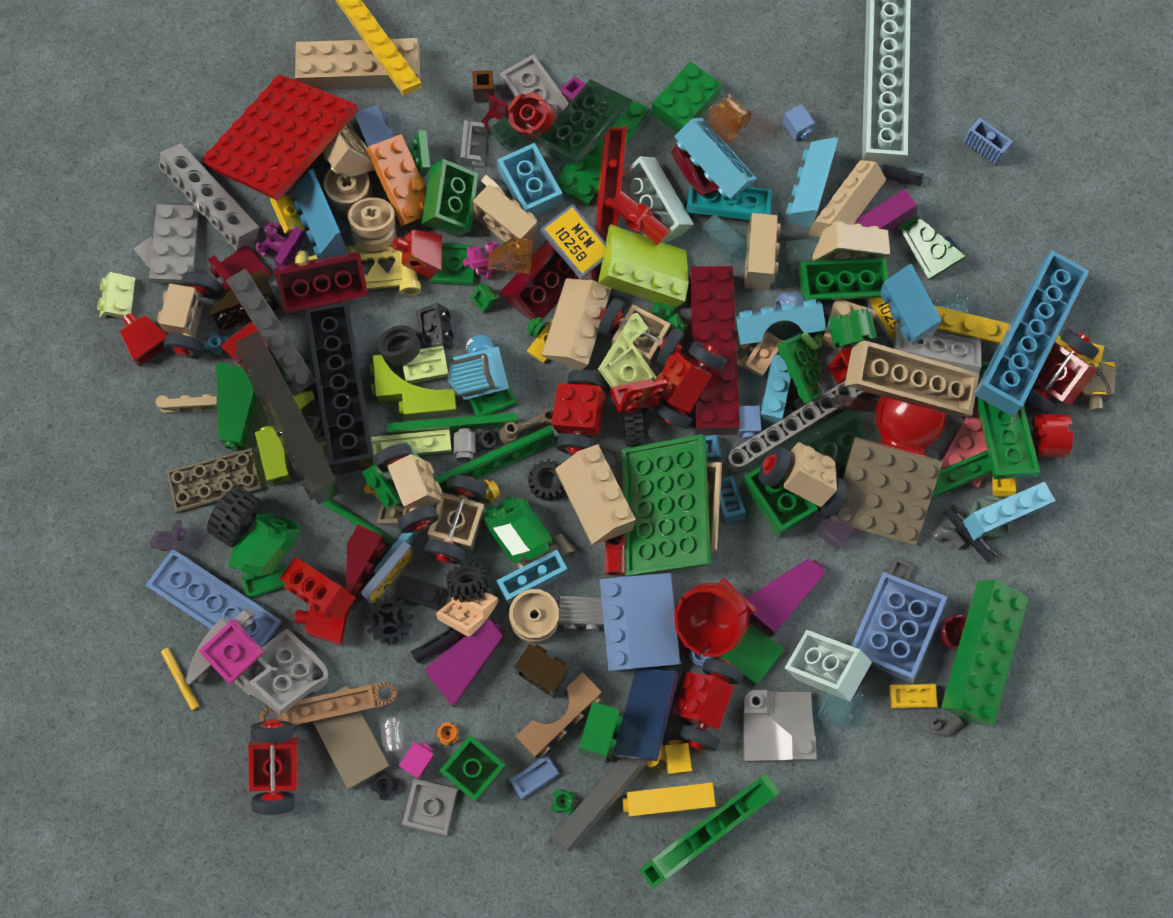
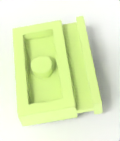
(427, 366)

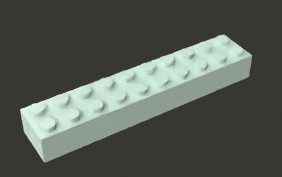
(886, 82)

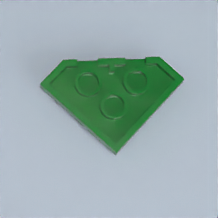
(802, 366)

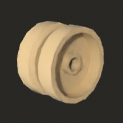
(345, 190)
(372, 224)
(540, 604)

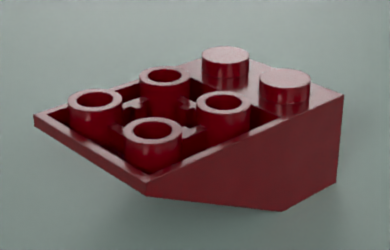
(363, 553)

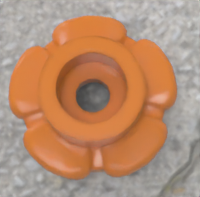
(447, 727)

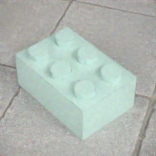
(828, 665)

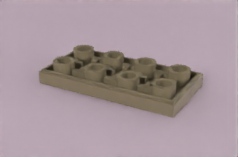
(211, 479)
(352, 747)

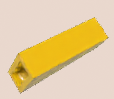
(669, 800)

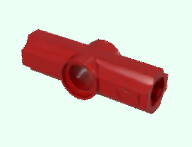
(639, 217)
(615, 557)

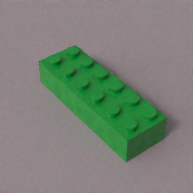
(985, 652)

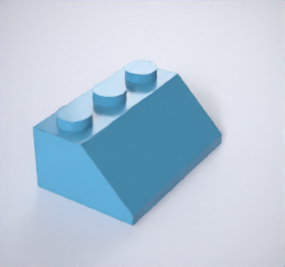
(910, 305)

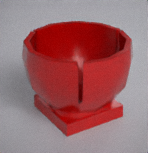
(908, 425)
(713, 618)

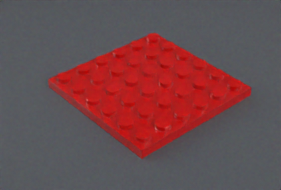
(279, 136)

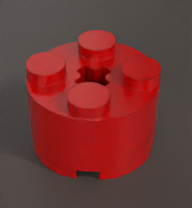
(530, 115)
(1052, 435)

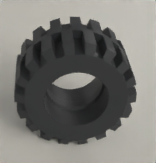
(233, 515)

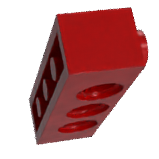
(316, 589)

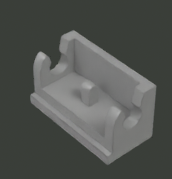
(473, 144)

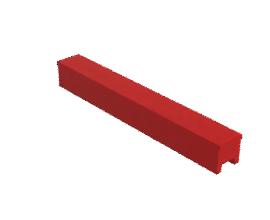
(609, 184)

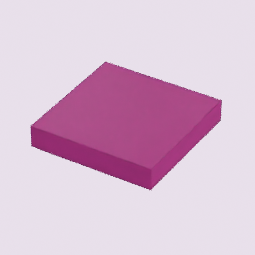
(231, 651)

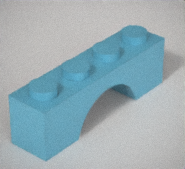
(807, 316)
(1009, 509)

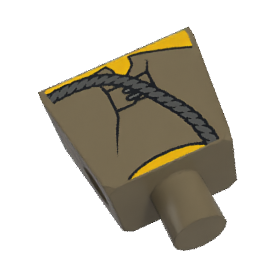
(1100, 386)

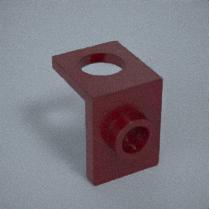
(497, 110)

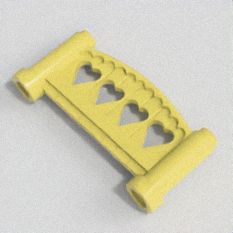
(377, 277)

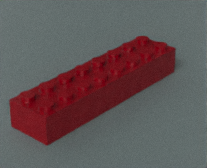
(714, 324)

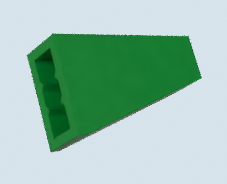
(235, 405)

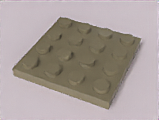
(888, 490)

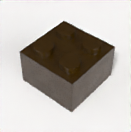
(541, 669)

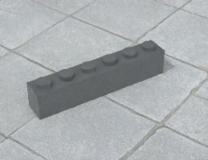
(271, 330)

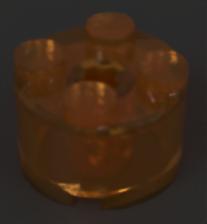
(728, 118)

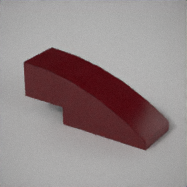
(693, 173)

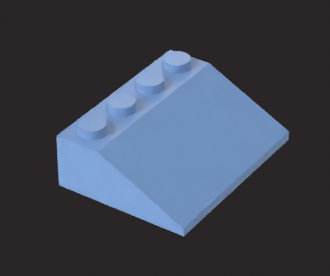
(639, 621)
(899, 626)

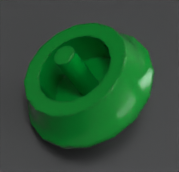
(676, 322)

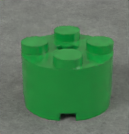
(852, 329)

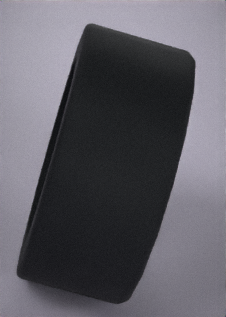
(404, 355)

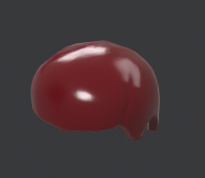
(951, 630)

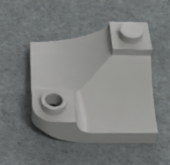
(284, 673)
(778, 727)

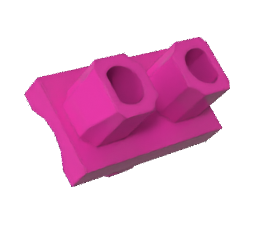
(479, 261)

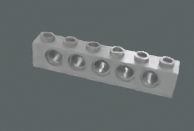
(208, 196)

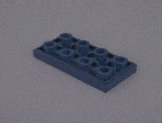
(646, 714)

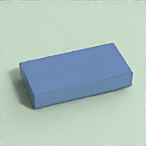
(534, 777)

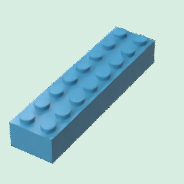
(1031, 333)

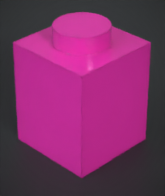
(417, 759)

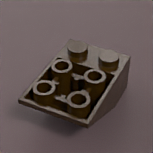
(229, 309)

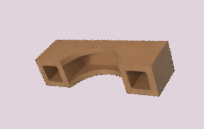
(538, 736)

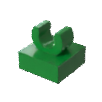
(483, 297)
(663, 311)

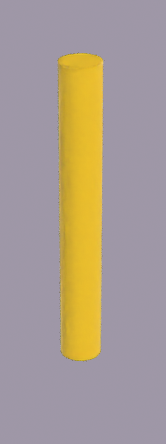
(180, 679)

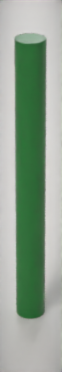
(357, 520)

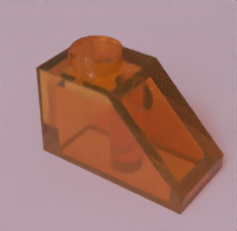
(512, 256)

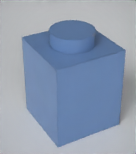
(798, 123)
(749, 422)

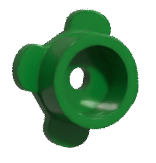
(558, 796)

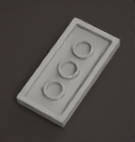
(531, 77)
(173, 242)
(944, 348)

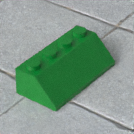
(842, 278)

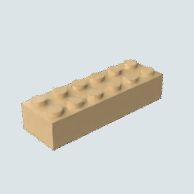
(348, 63)
(911, 379)

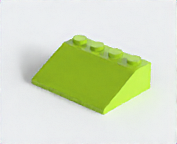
(643, 268)

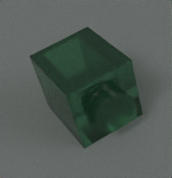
(505, 133)

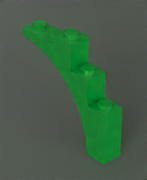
(709, 831)

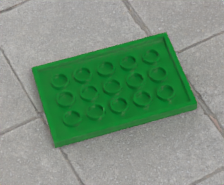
(669, 500)

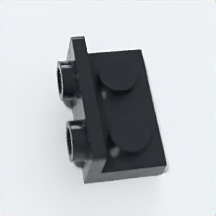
(434, 326)

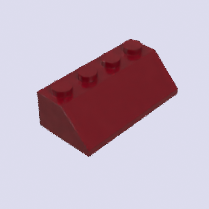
(321, 281)
(540, 289)

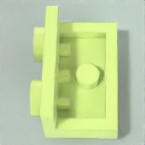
(116, 295)

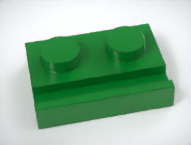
(420, 152)

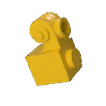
(676, 757)

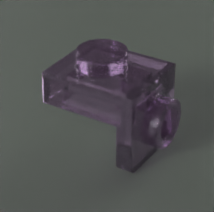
(169, 539)

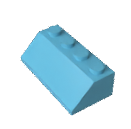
(715, 157)
(812, 182)

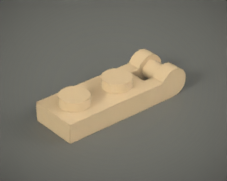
(187, 404)

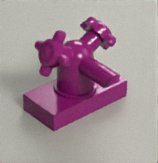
(285, 247)

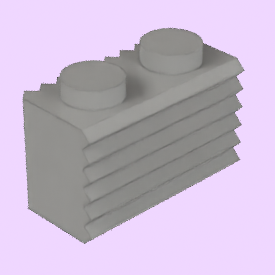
(581, 612)

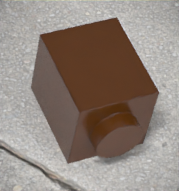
(482, 85)

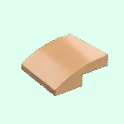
(761, 355)
(467, 616)

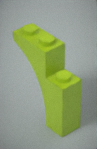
(417, 401)
(270, 448)

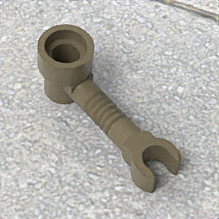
(509, 437)
(561, 544)

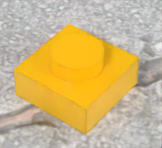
(1003, 487)

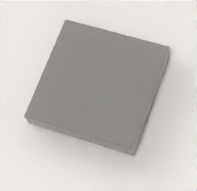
(430, 807)

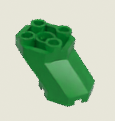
(517, 529)
(263, 545)

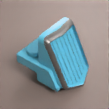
(477, 373)

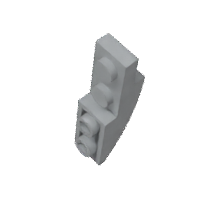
(199, 665)

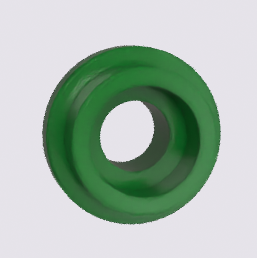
(536, 327)

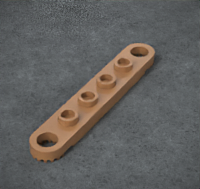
(335, 704)

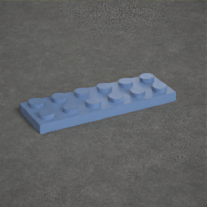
(208, 597)

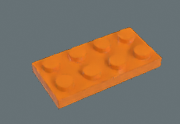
(399, 178)

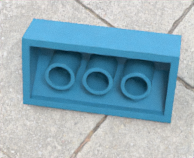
(318, 217)

